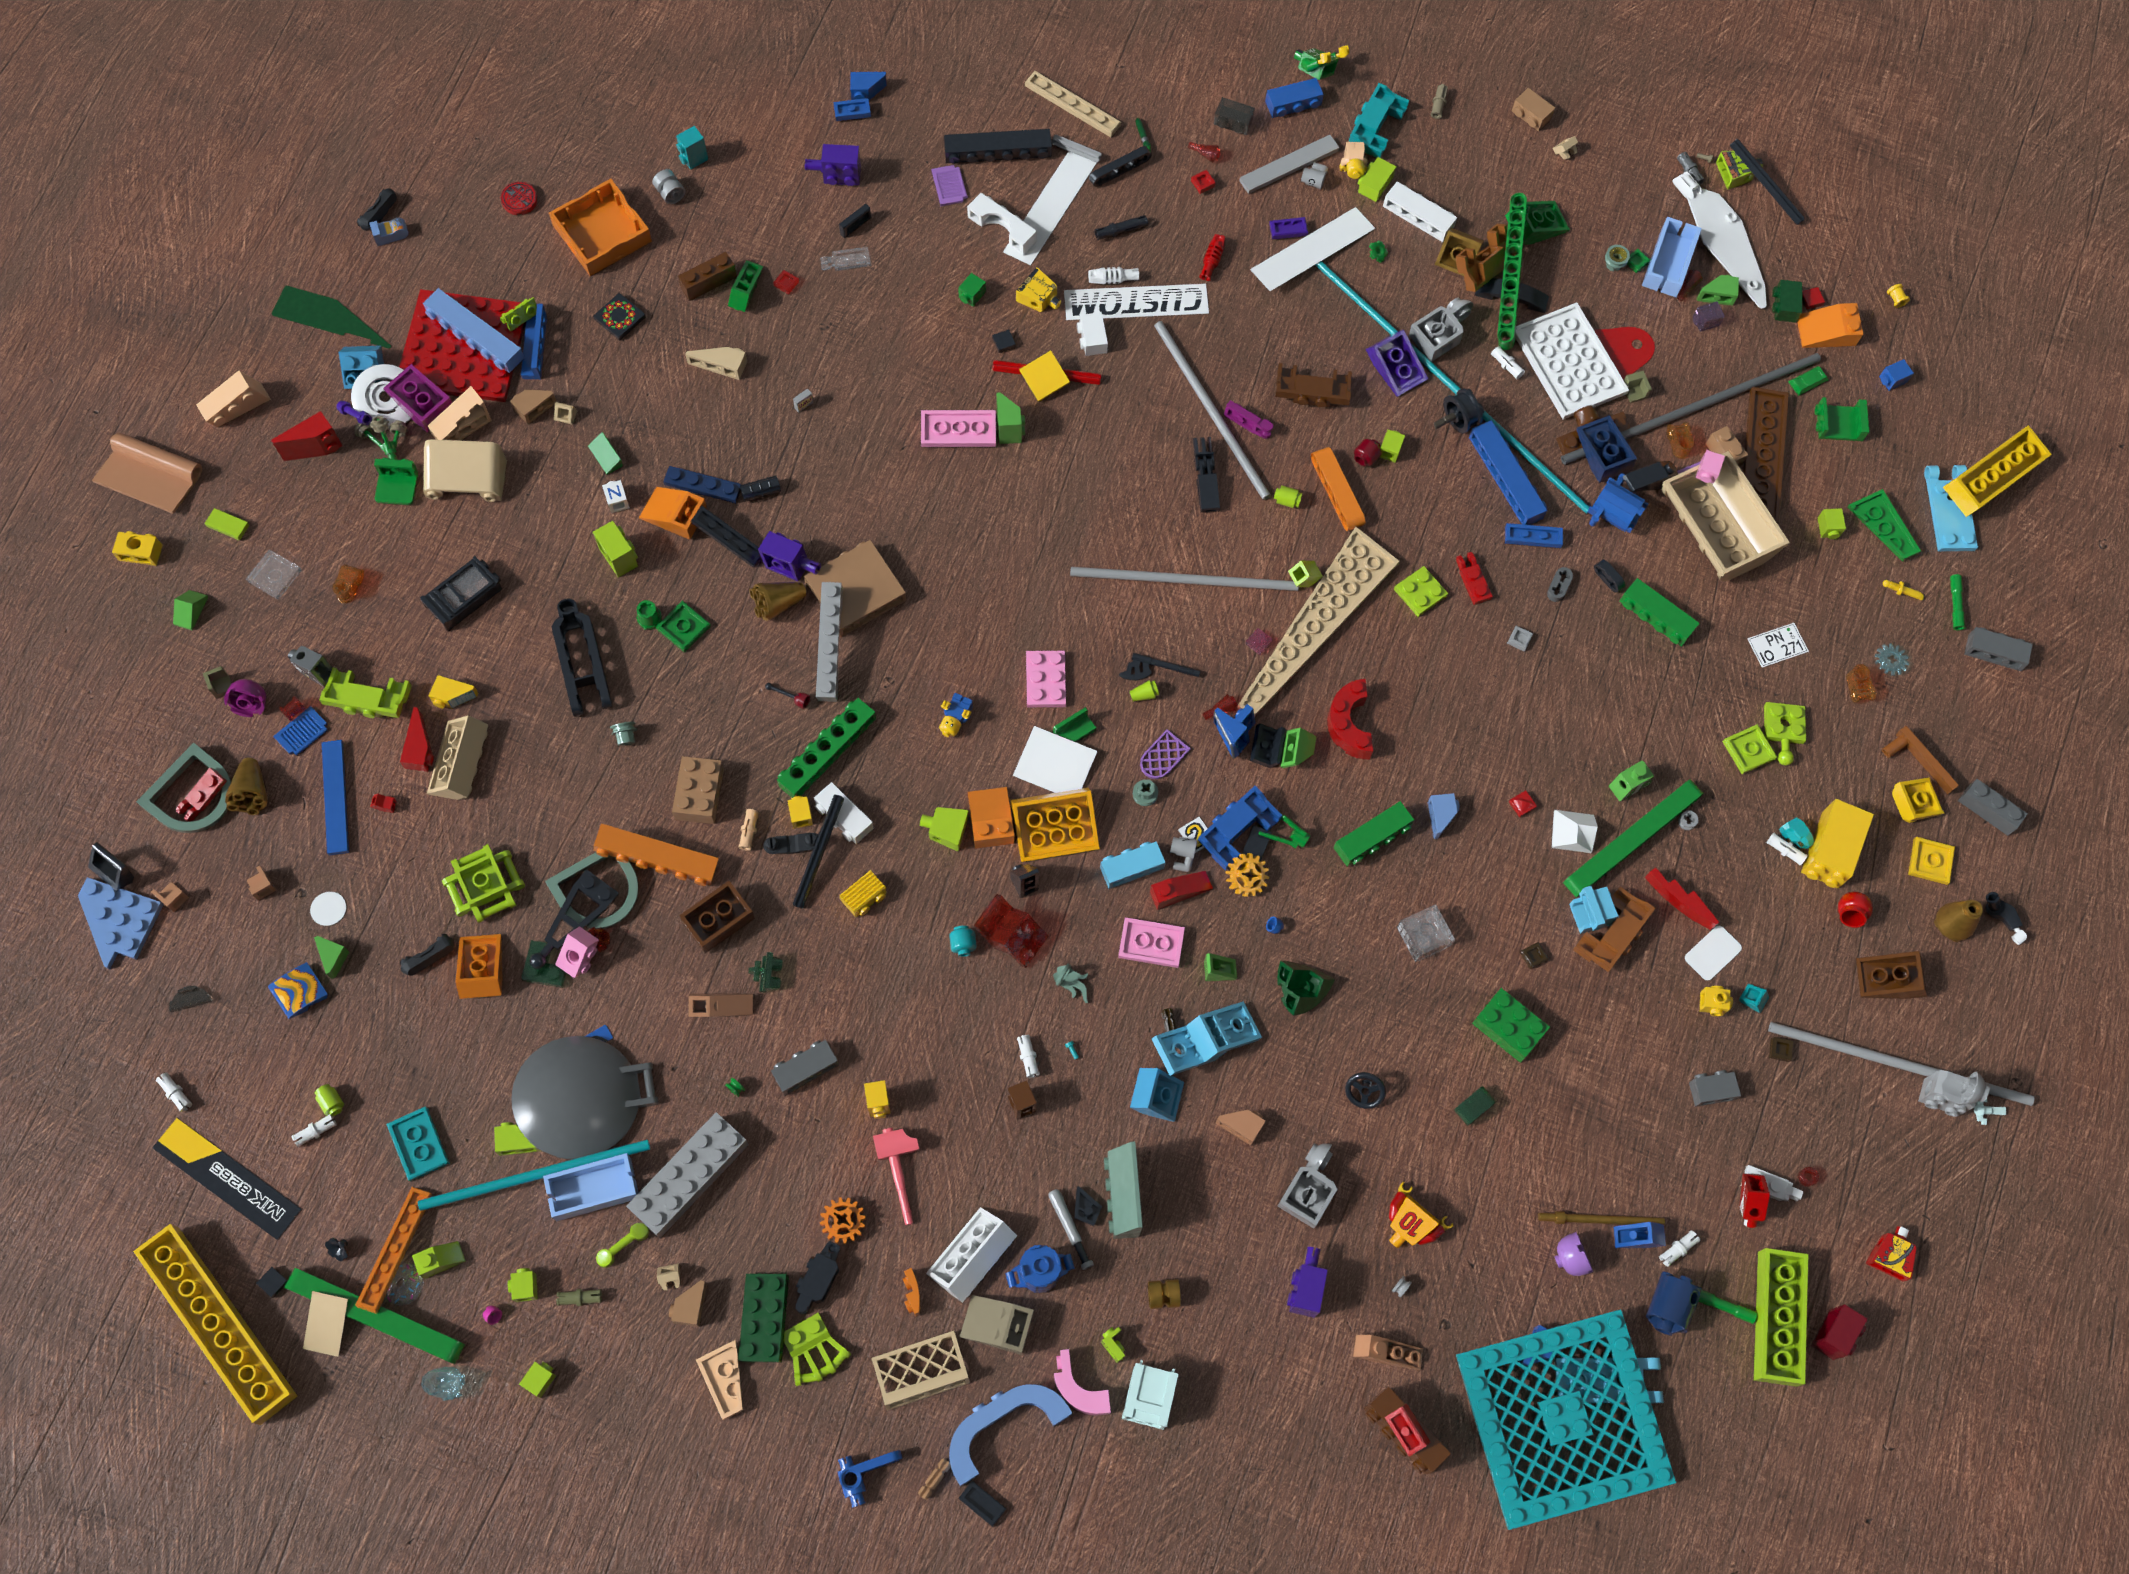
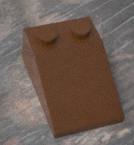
(1892, 976)

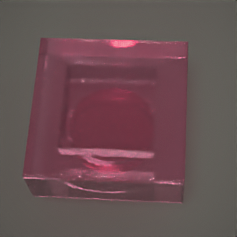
(1258, 641)

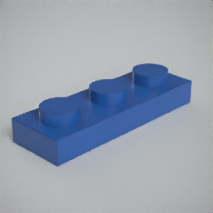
(1533, 535)

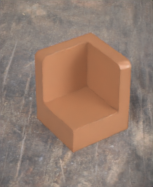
(261, 884)
(171, 896)

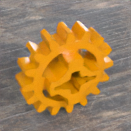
(1248, 866)

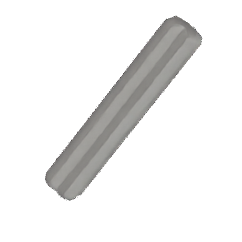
(1076, 148)

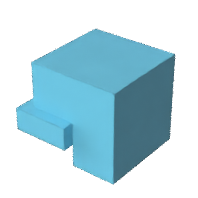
(1593, 909)

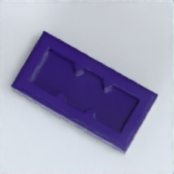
(1288, 228)

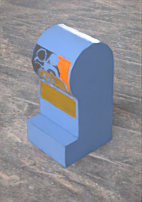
(389, 231)

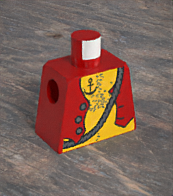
(1894, 1255)

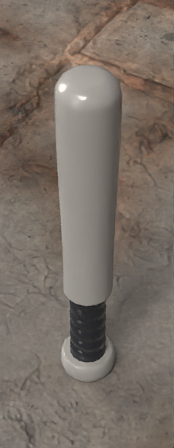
(1064, 1215)

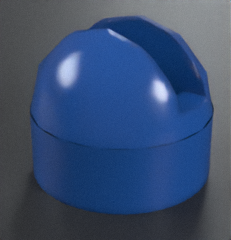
(1274, 925)

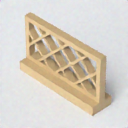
(930, 1386)

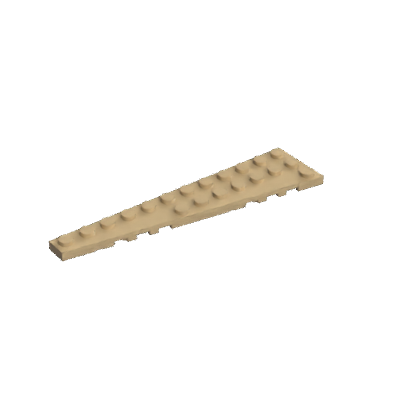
(1344, 587)

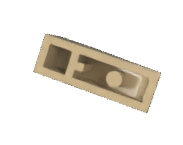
(719, 360)

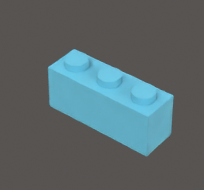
(1132, 864)

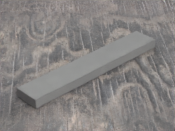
(1289, 164)

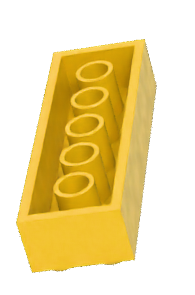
(1997, 471)

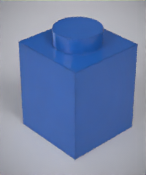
(1896, 375)

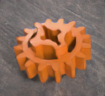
(848, 1213)

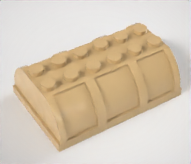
(1726, 519)

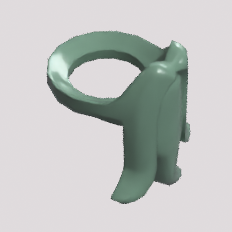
(1069, 978)

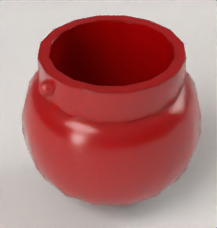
(1855, 909)

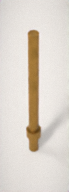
(1560, 1217)

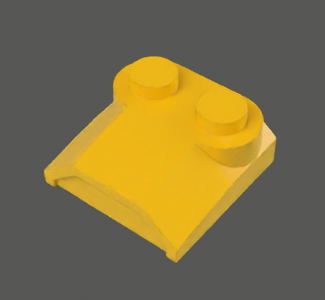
(1916, 800)

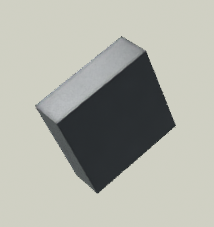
(1003, 341)
(272, 1282)

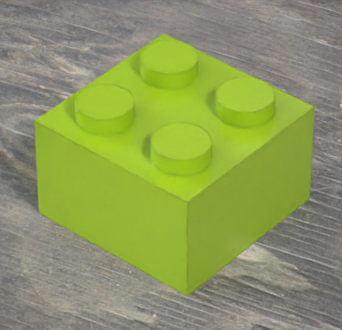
(616, 548)

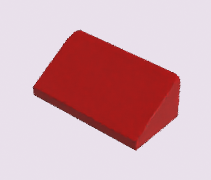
(1407, 1430)

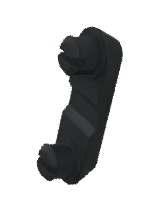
(380, 208)
(790, 844)
(420, 961)

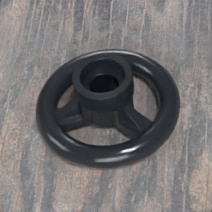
(1367, 1081)

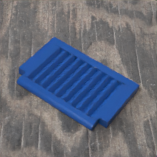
(301, 731)

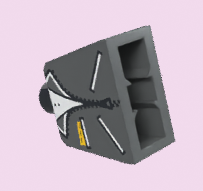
(305, 662)

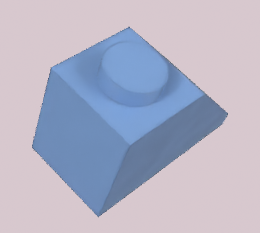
(1442, 811)

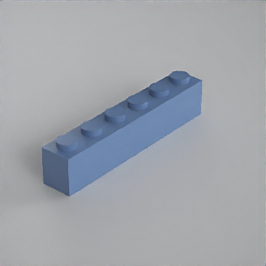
(473, 330)

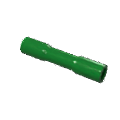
(1958, 614)
(1736, 1310)

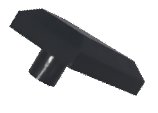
(1086, 1207)

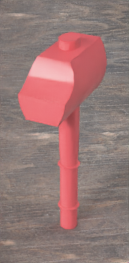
(892, 1145)

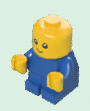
(956, 713)

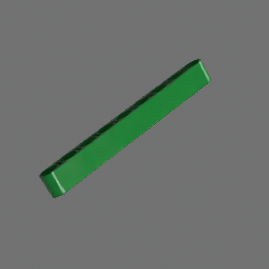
(1510, 263)
(1633, 838)
(384, 1320)

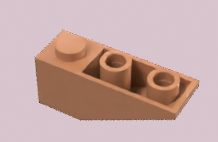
(720, 1004)
(1387, 1352)

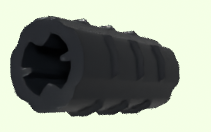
(760, 488)

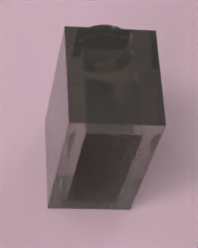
(1234, 116)

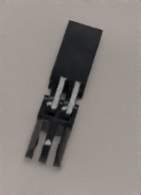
(1206, 483)

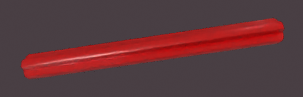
(1072, 375)

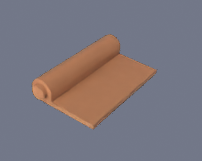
(148, 473)

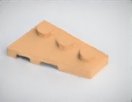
(722, 1377)

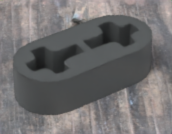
(1557, 583)

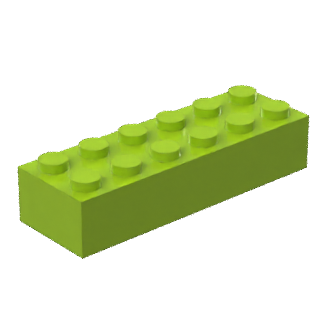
(1781, 1317)

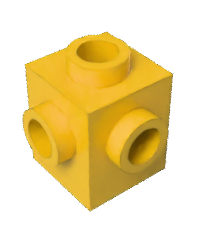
(1715, 1000)

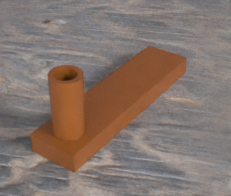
(1907, 739)

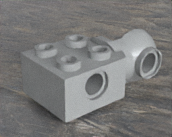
(1441, 328)
(1953, 1092)
(1310, 1190)

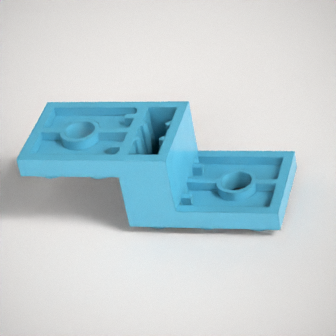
(1206, 1038)

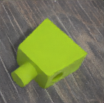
(946, 826)

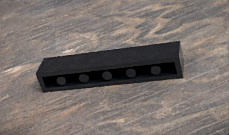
(997, 146)

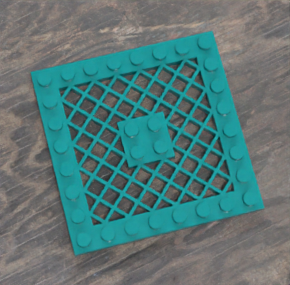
(1565, 1419)

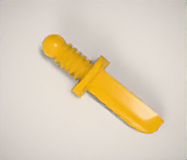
(1900, 588)

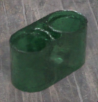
(1475, 1105)

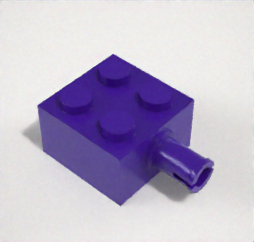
(838, 164)
(786, 556)
(1308, 1286)

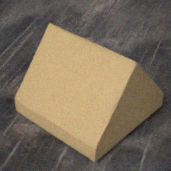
(564, 413)

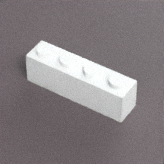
(1419, 211)

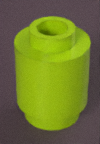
(1288, 496)
(329, 1100)

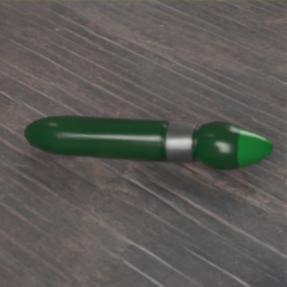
(1144, 138)

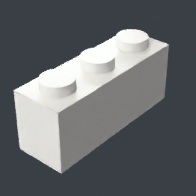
(850, 818)

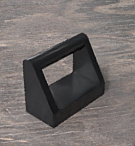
(109, 867)

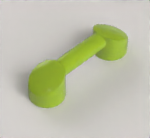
(638, 1232)

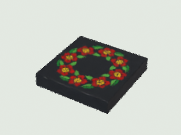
(619, 316)

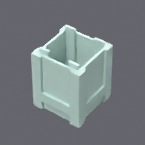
(1150, 1396)

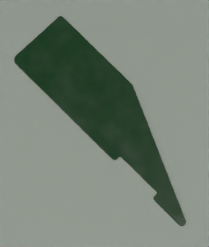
(322, 314)

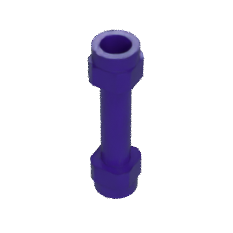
(362, 417)

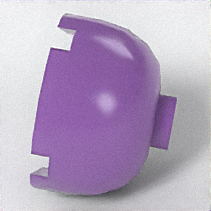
(1573, 1256)

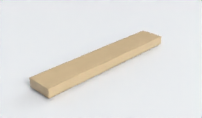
(1072, 104)

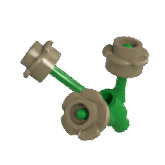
(380, 424)

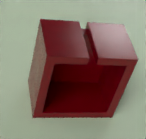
(1839, 1332)

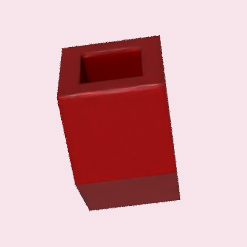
(383, 803)

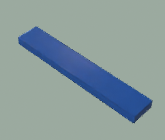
(335, 797)

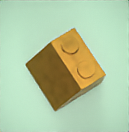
(1454, 244)

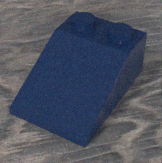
(1606, 449)

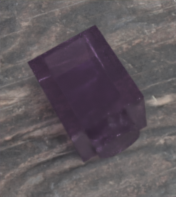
(1708, 316)

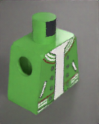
(1635, 778)

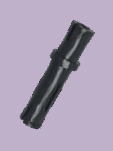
(1121, 227)

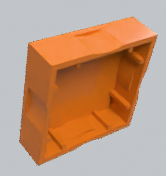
(600, 227)

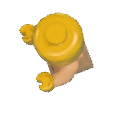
(1353, 160)

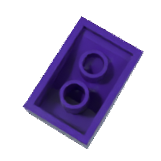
(1397, 362)

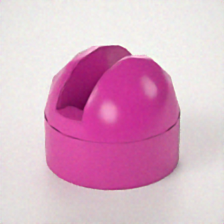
(496, 1316)

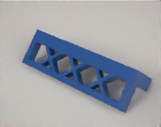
(534, 345)

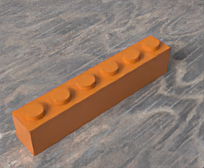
(655, 854)

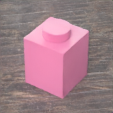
(1710, 467)

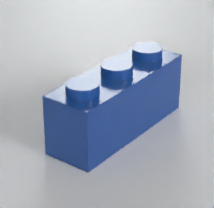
(1294, 98)

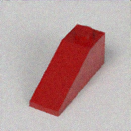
(417, 749)
(1179, 889)

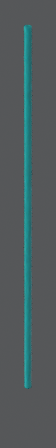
(1452, 386)

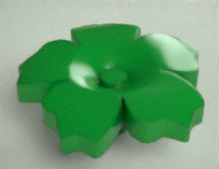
(1378, 251)

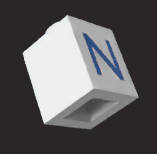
(615, 496)

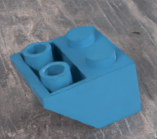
(356, 360)

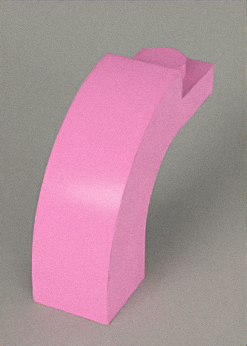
(1081, 1400)

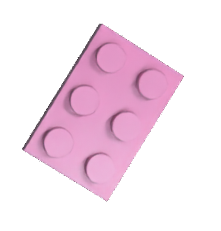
(1045, 679)
(1151, 942)

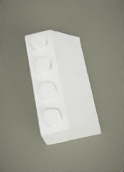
(971, 1254)

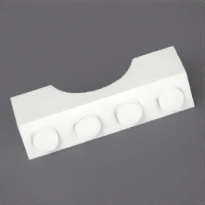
(986, 211)

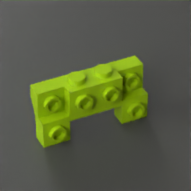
(364, 699)

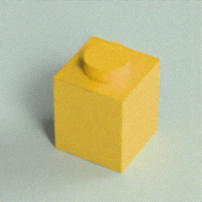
(800, 812)

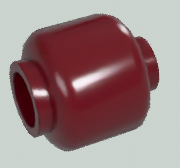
(1367, 452)

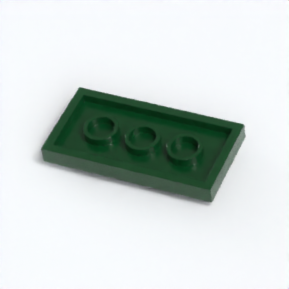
(763, 1318)

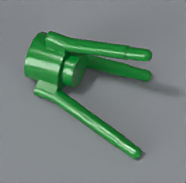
(1298, 835)

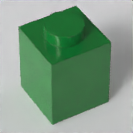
(972, 289)

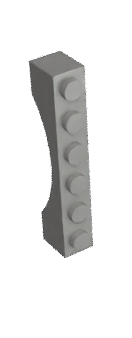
(829, 641)

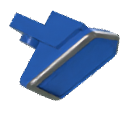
(1235, 731)

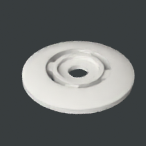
(366, 393)

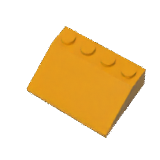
(1055, 824)

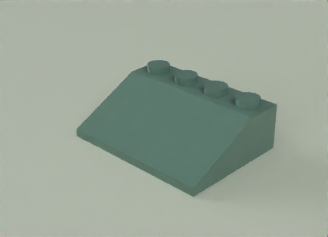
(1124, 1191)

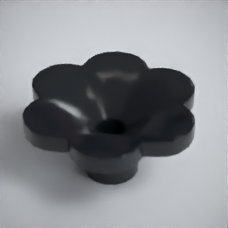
(337, 1248)

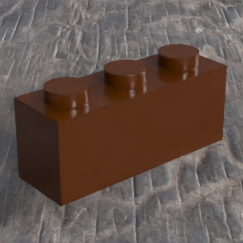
(707, 276)

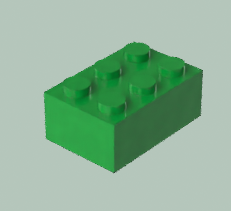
(1510, 1025)

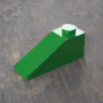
(744, 286)

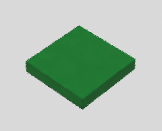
(683, 626)

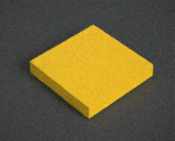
(1044, 376)
(1931, 860)

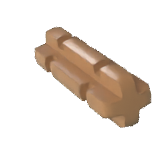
(934, 1479)

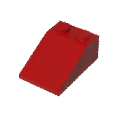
(307, 439)

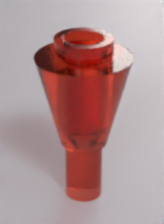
(1210, 152)
(1691, 280)
(1226, 704)

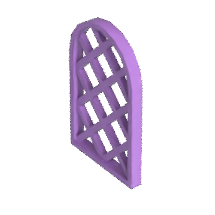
(1168, 750)

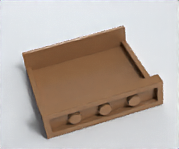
(866, 582)

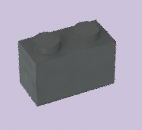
(1714, 1088)

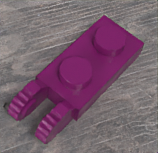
(1248, 420)

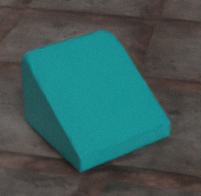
(1754, 997)

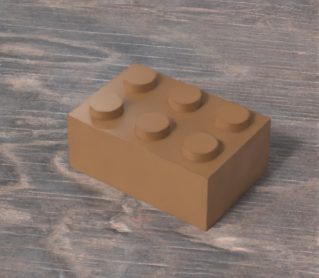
(698, 790)

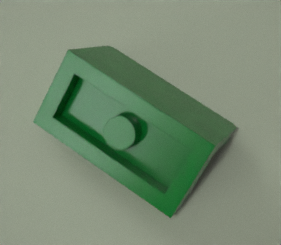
(1075, 727)

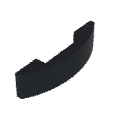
(1528, 295)

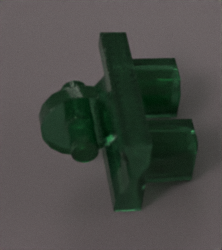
(763, 972)

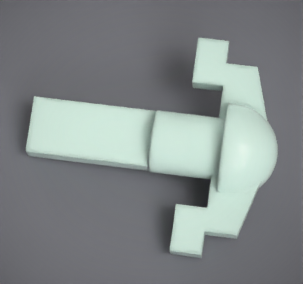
(1980, 1110)

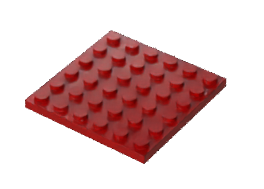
(451, 361)

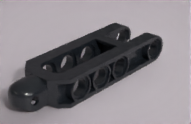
(571, 619)

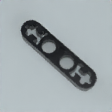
(1120, 166)

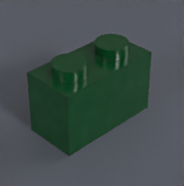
(1787, 301)

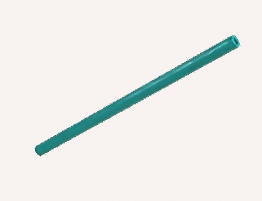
(529, 1176)

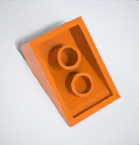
(1831, 326)
(991, 817)
(479, 966)

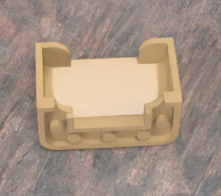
(464, 468)

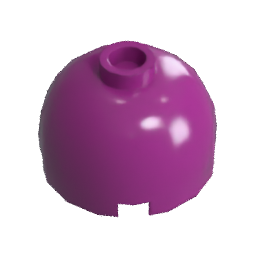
(246, 698)

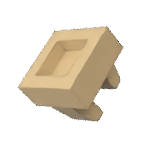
(1565, 146)
(667, 1274)

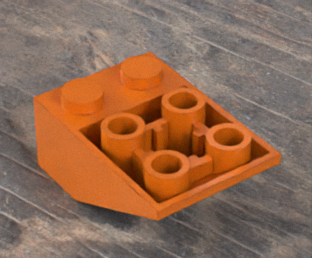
(673, 510)

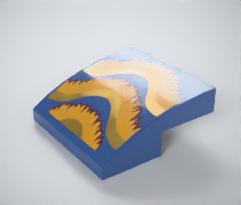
(297, 990)

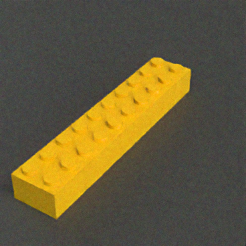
(215, 1324)

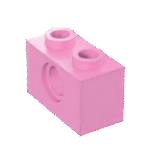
(577, 952)

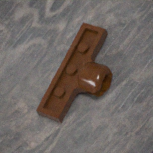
(1585, 415)

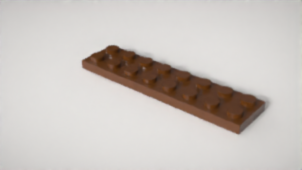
(1766, 445)

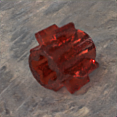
(603, 937)

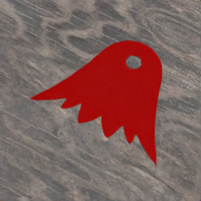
(1620, 349)

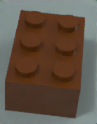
(717, 917)

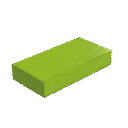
(226, 524)

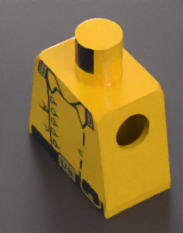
(1038, 292)

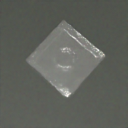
(273, 574)

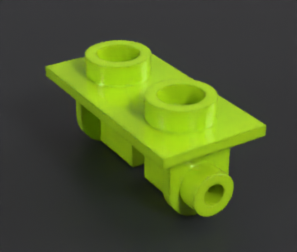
(520, 314)

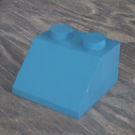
(1157, 1094)

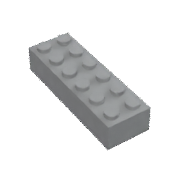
(687, 1175)

